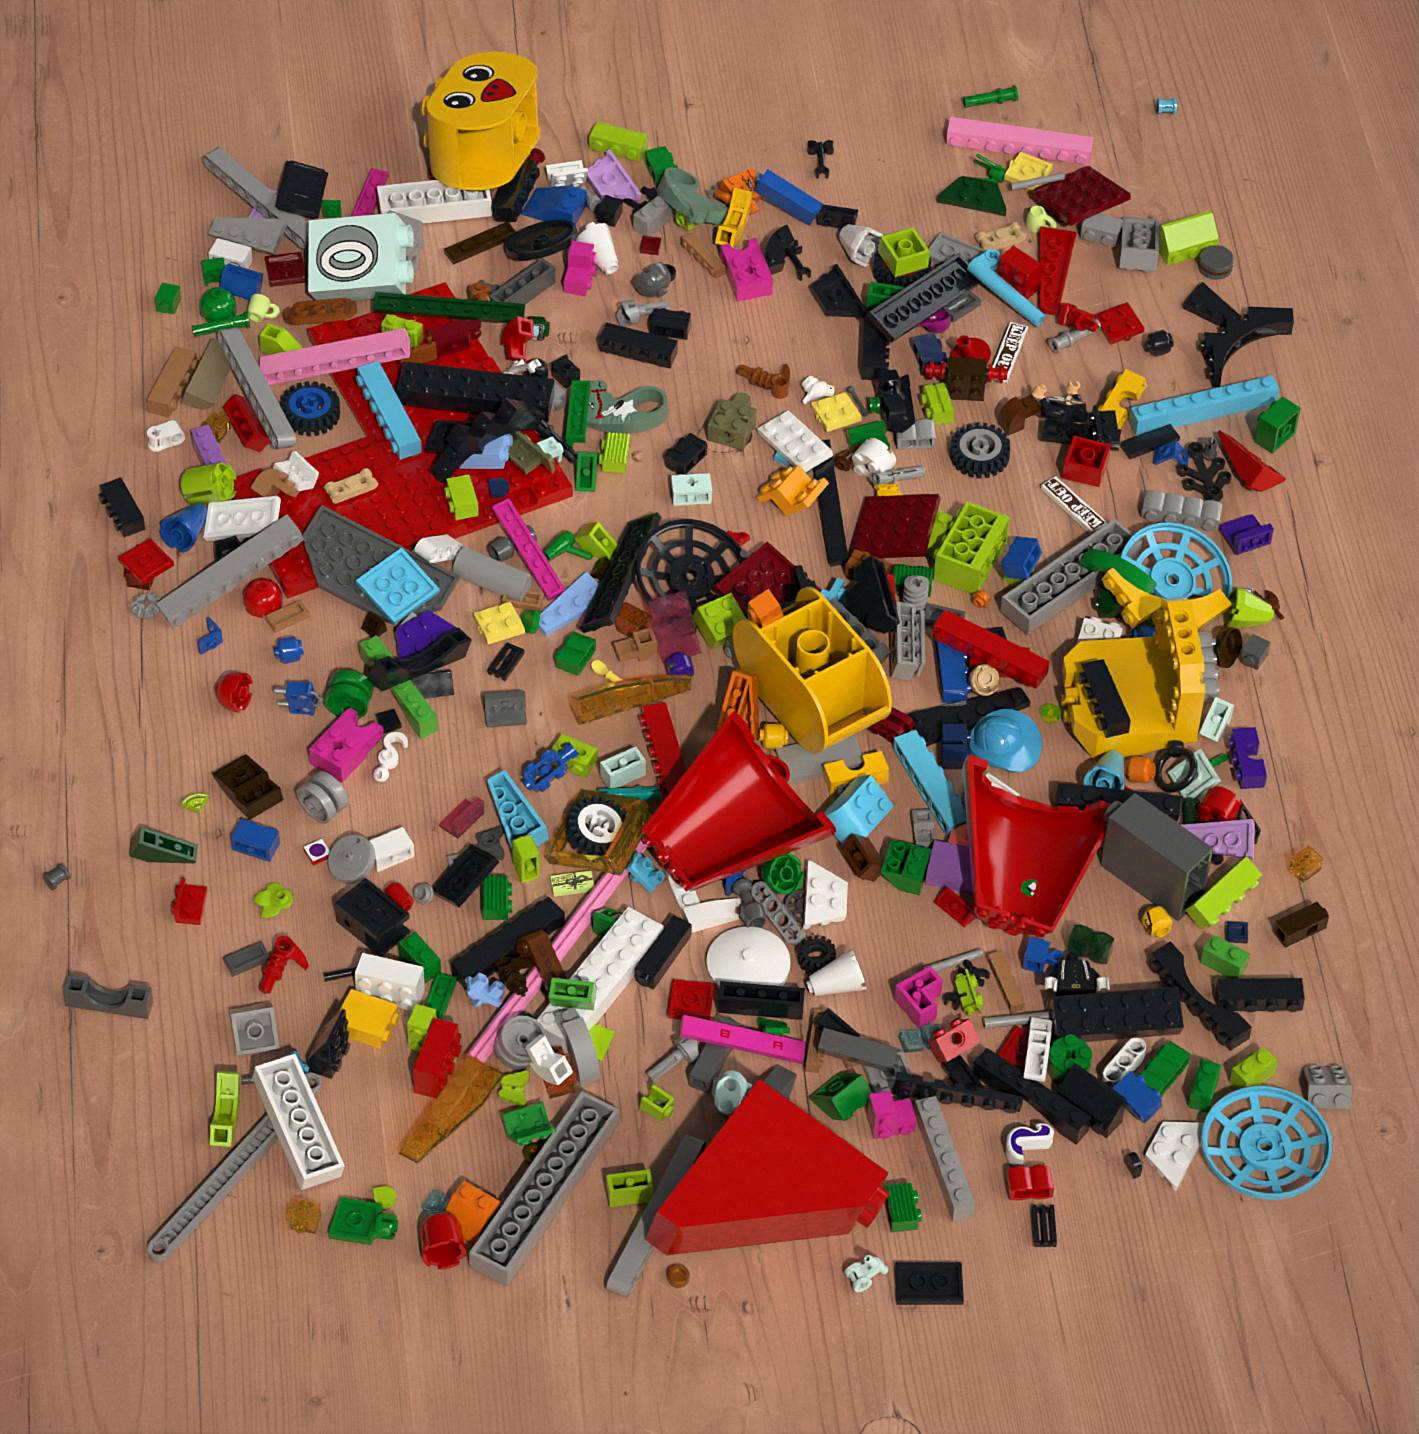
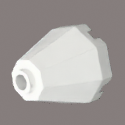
(860, 243)

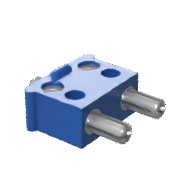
(300, 698)

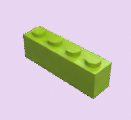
(1223, 893)

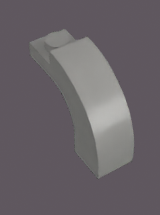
(580, 1046)

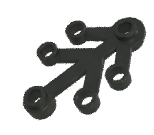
(1210, 490)

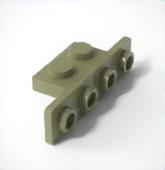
(527, 454)

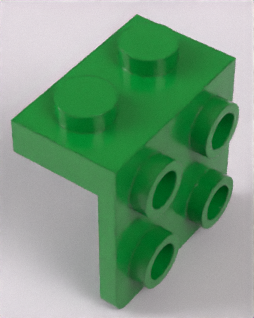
(527, 1124)

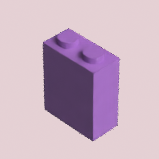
(949, 867)

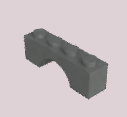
(84, 994)

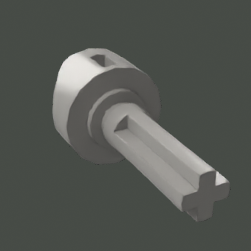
(630, 310)
(684, 1050)

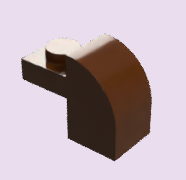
(1015, 411)

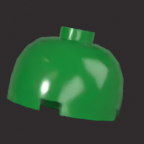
(217, 304)
(783, 874)

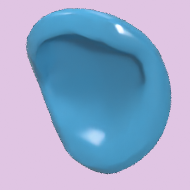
(1007, 740)

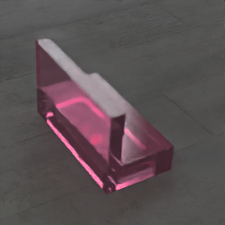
(463, 817)

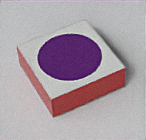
(317, 852)

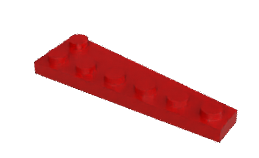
(1055, 257)

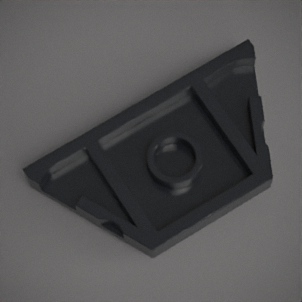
(837, 295)

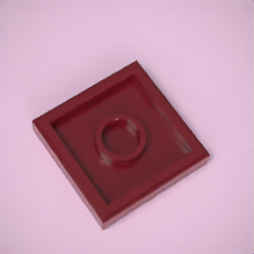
(285, 269)

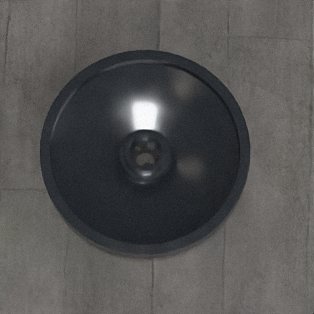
(541, 239)

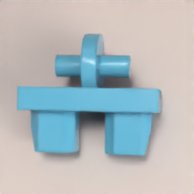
(643, 872)

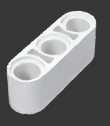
(438, 548)
(1126, 1057)

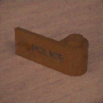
(540, 948)

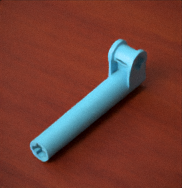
(984, 270)

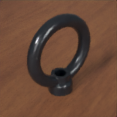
(1175, 750)

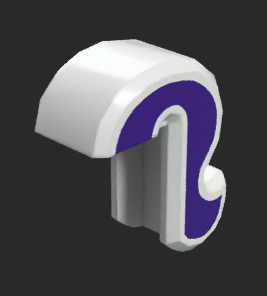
(1027, 1139)

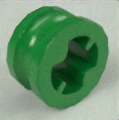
(874, 405)

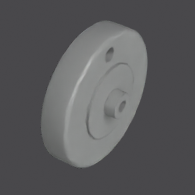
(351, 858)

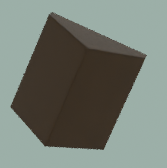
(599, 568)
(374, 625)

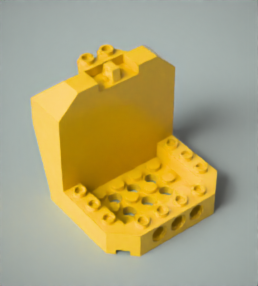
(1154, 678)

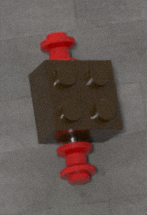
(966, 376)

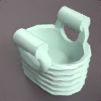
(729, 1091)

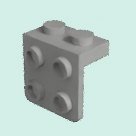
(1328, 1087)

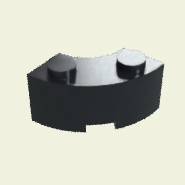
(777, 246)

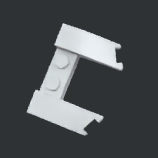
(702, 914)

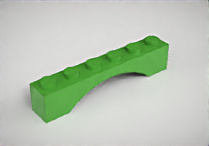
(415, 707)

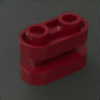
(894, 725)

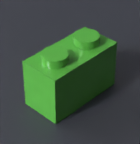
(1224, 957)
(572, 994)

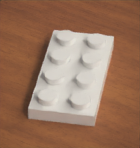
(795, 441)
(240, 517)

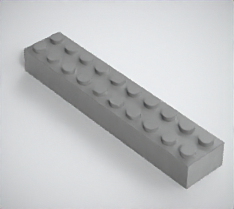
(544, 1188)

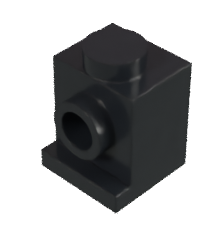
(565, 371)

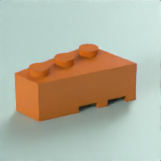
(742, 698)

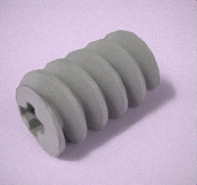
(916, 591)

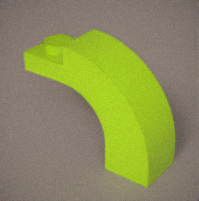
(226, 1109)

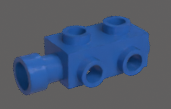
(544, 768)

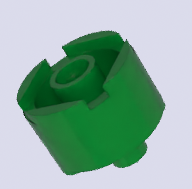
(1064, 1054)

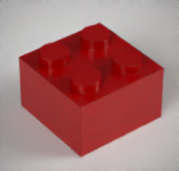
(1020, 271)
(1086, 461)

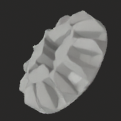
(138, 607)

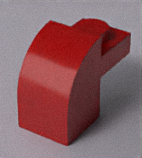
(515, 336)

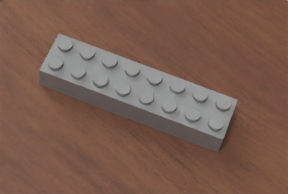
(1064, 579)

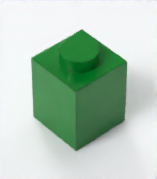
(168, 298)

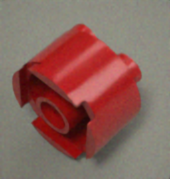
(1218, 805)

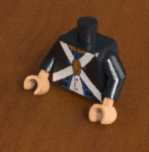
(1062, 408)

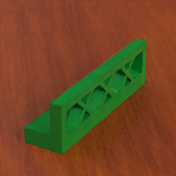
(578, 412)

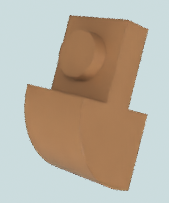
(640, 646)

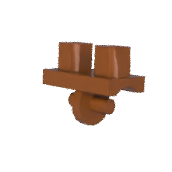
(479, 292)

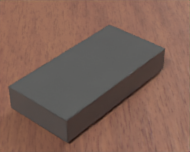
(246, 959)

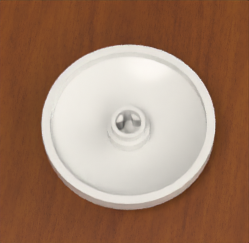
(748, 957)

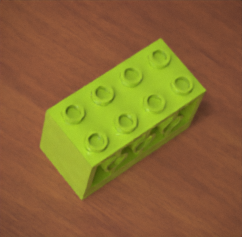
(971, 548)

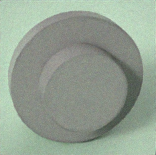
(423, 894)

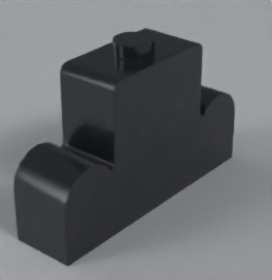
(872, 597)

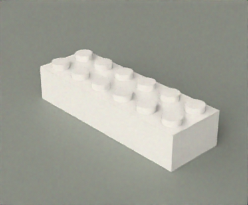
(433, 201)
(298, 1122)

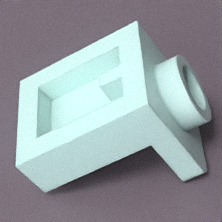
(552, 447)

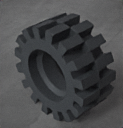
(815, 945)

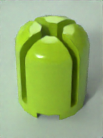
(208, 483)

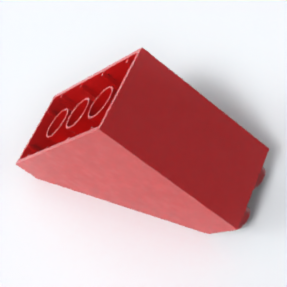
(768, 1181)

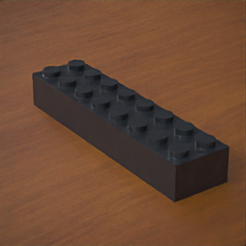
(470, 389)

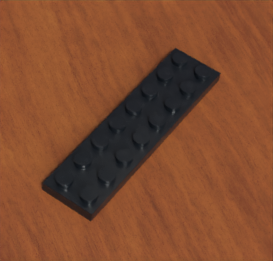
(923, 298)
(618, 574)

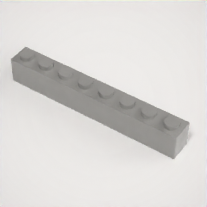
(230, 571)

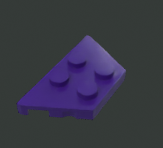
(420, 633)

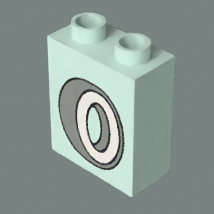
(359, 256)

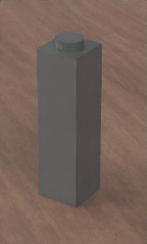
(858, 1050)
(710, 1062)

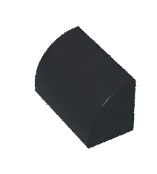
(435, 684)

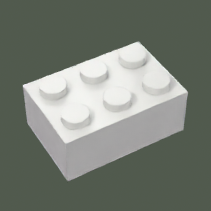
(390, 980)

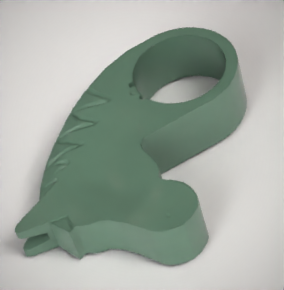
(680, 192)

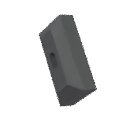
(963, 305)
(933, 613)

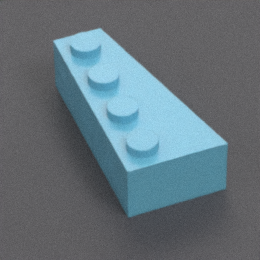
(515, 811)

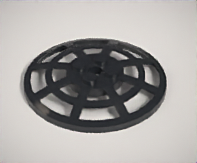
(687, 563)

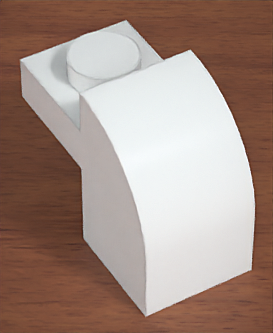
(546, 1063)

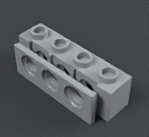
(908, 643)

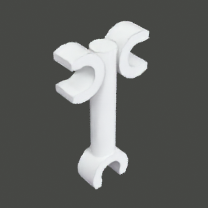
(521, 366)

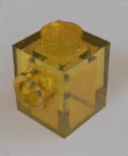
(1305, 864)

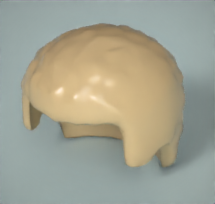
(983, 680)

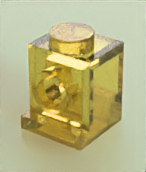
(219, 424)

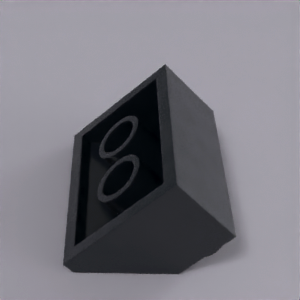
(1094, 1099)

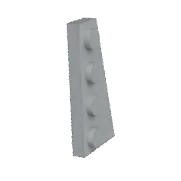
(257, 233)

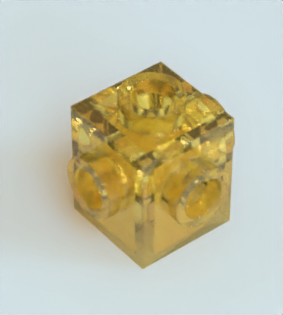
(304, 1216)

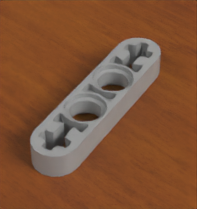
(778, 913)

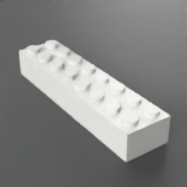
(609, 967)

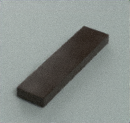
(479, 243)

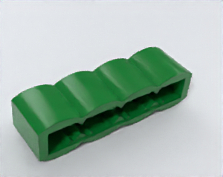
(1165, 1067)

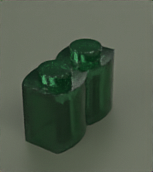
(1091, 944)

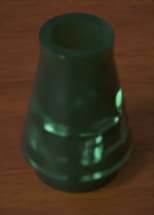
(1189, 811)

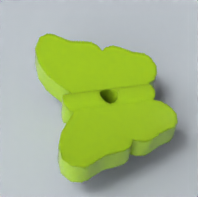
(513, 1088)

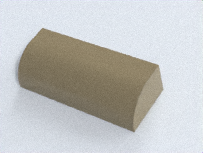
(207, 378)

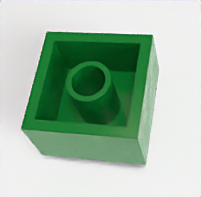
(1277, 424)

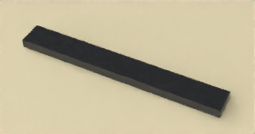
(832, 513)

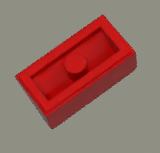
(955, 907)

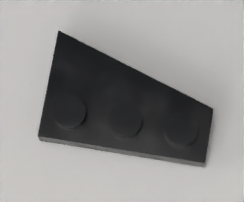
(1210, 306)

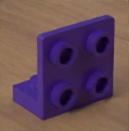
(1246, 534)

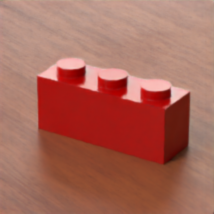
(246, 423)

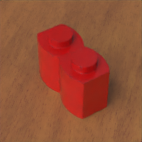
(1029, 1182)

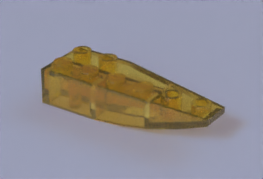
(625, 695)
(455, 1105)

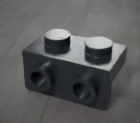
(837, 216)

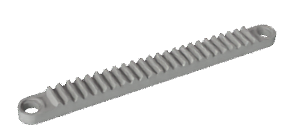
(218, 1185)

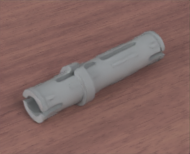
(892, 476)

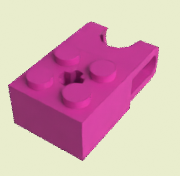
(747, 271)
(344, 745)

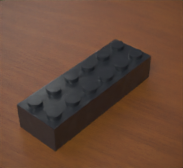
(1117, 1014)

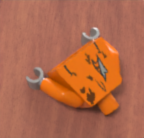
(743, 180)

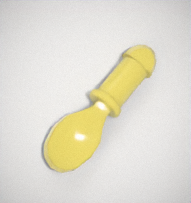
(601, 669)

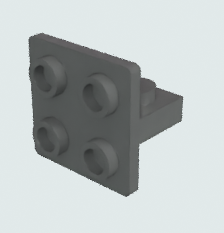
(505, 708)

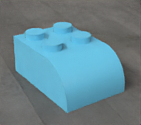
(858, 808)

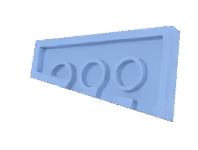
(569, 605)

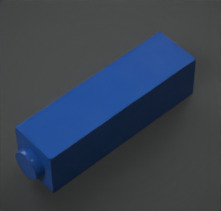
(787, 196)

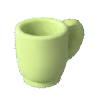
(1036, 218)
(259, 306)

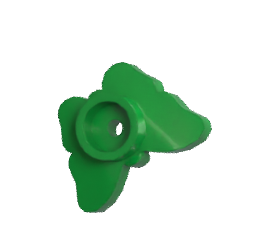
(773, 1027)

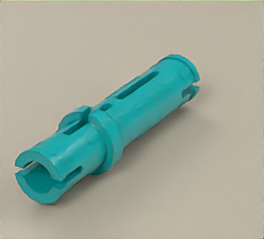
(640, 792)

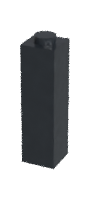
(663, 952)

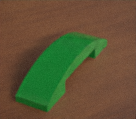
(1104, 561)

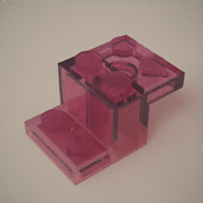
(674, 625)

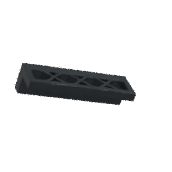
(1064, 433)

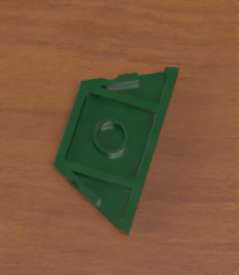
(974, 195)

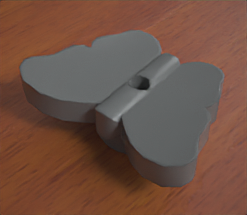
(490, 841)

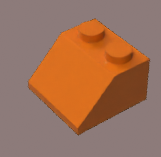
(473, 1210)

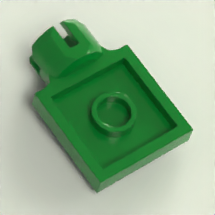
(362, 1222)

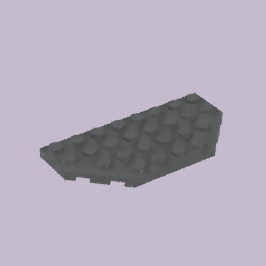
(346, 550)

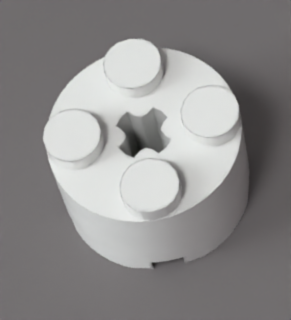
(872, 458)

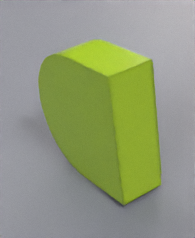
(384, 1195)

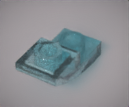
(917, 1039)

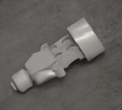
(592, 199)

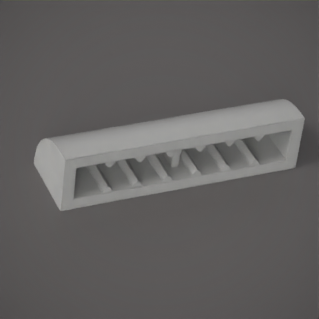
(492, 574)

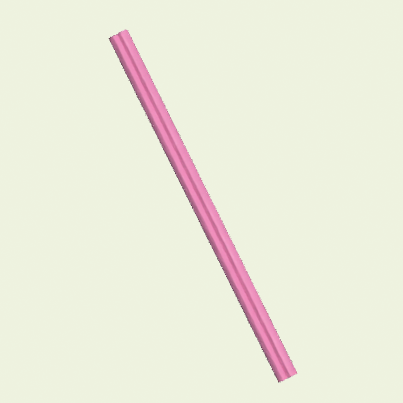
(562, 944)

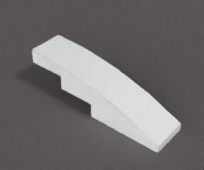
(1037, 1049)

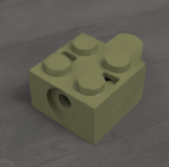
(732, 422)

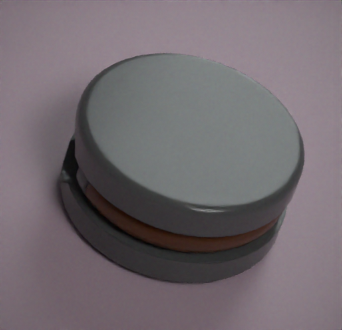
(1216, 262)

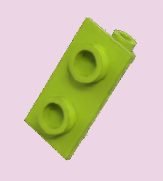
(972, 1000)

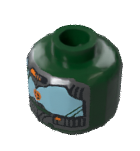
(541, 327)

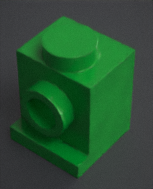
(212, 270)

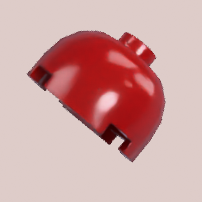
(262, 597)
(234, 691)

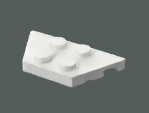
(824, 897)
(1174, 1149)

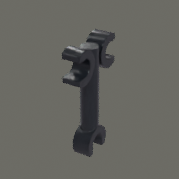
(821, 149)
(796, 262)
(973, 970)

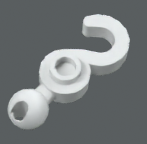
(389, 757)

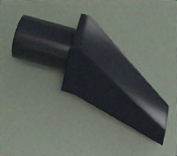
(651, 193)

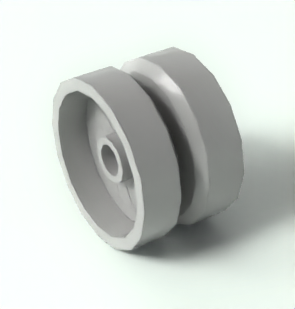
(322, 797)
(513, 1039)

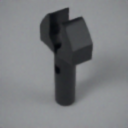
(636, 206)

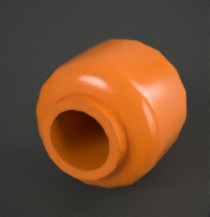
(1140, 769)

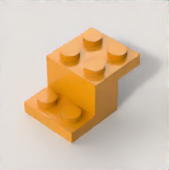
(792, 489)

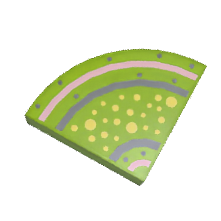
(195, 802)

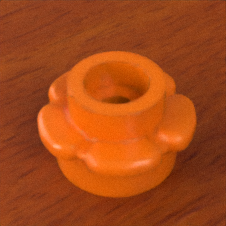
(981, 599)

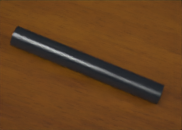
(339, 974)

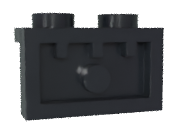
(1104, 426)

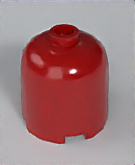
(442, 1241)

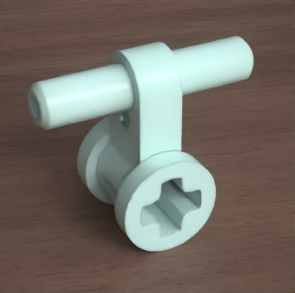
(862, 1273)

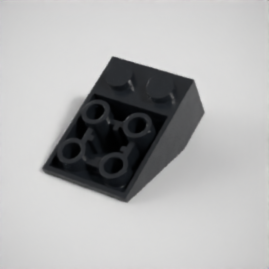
(330, 1047)

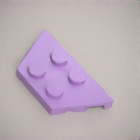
(611, 179)

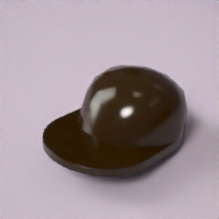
(1229, 646)

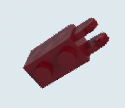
(454, 336)

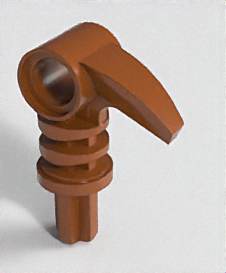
(778, 382)

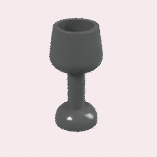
(504, 548)
(752, 912)

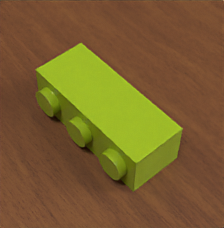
(620, 141)

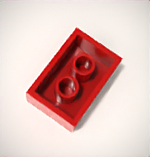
(437, 1058)

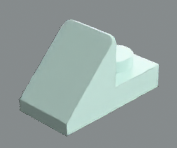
(1217, 718)

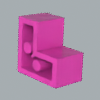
(580, 268)
(917, 995)
(889, 1116)

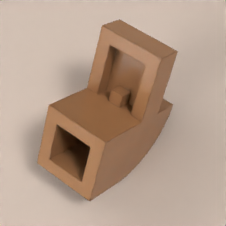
(272, 481)

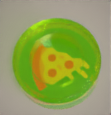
(1050, 713)

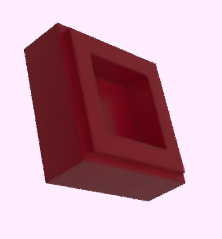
(650, 245)

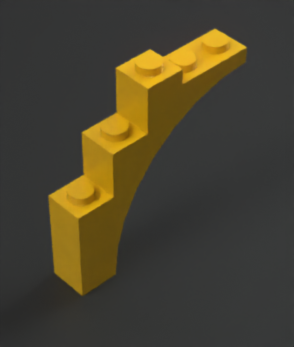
(1141, 605)

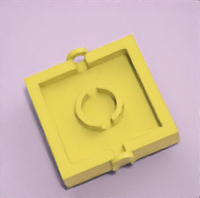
(1026, 168)
(836, 412)
(498, 623)

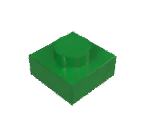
(331, 208)

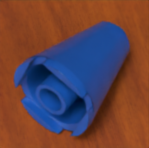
(184, 527)

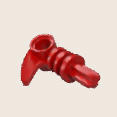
(1075, 317)
(278, 959)

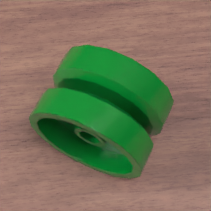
(349, 690)

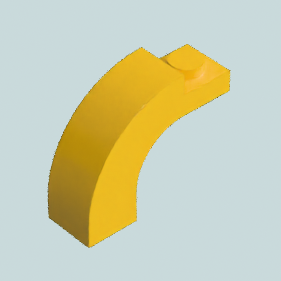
(736, 219)

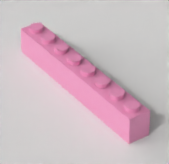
(1017, 139)
(335, 356)

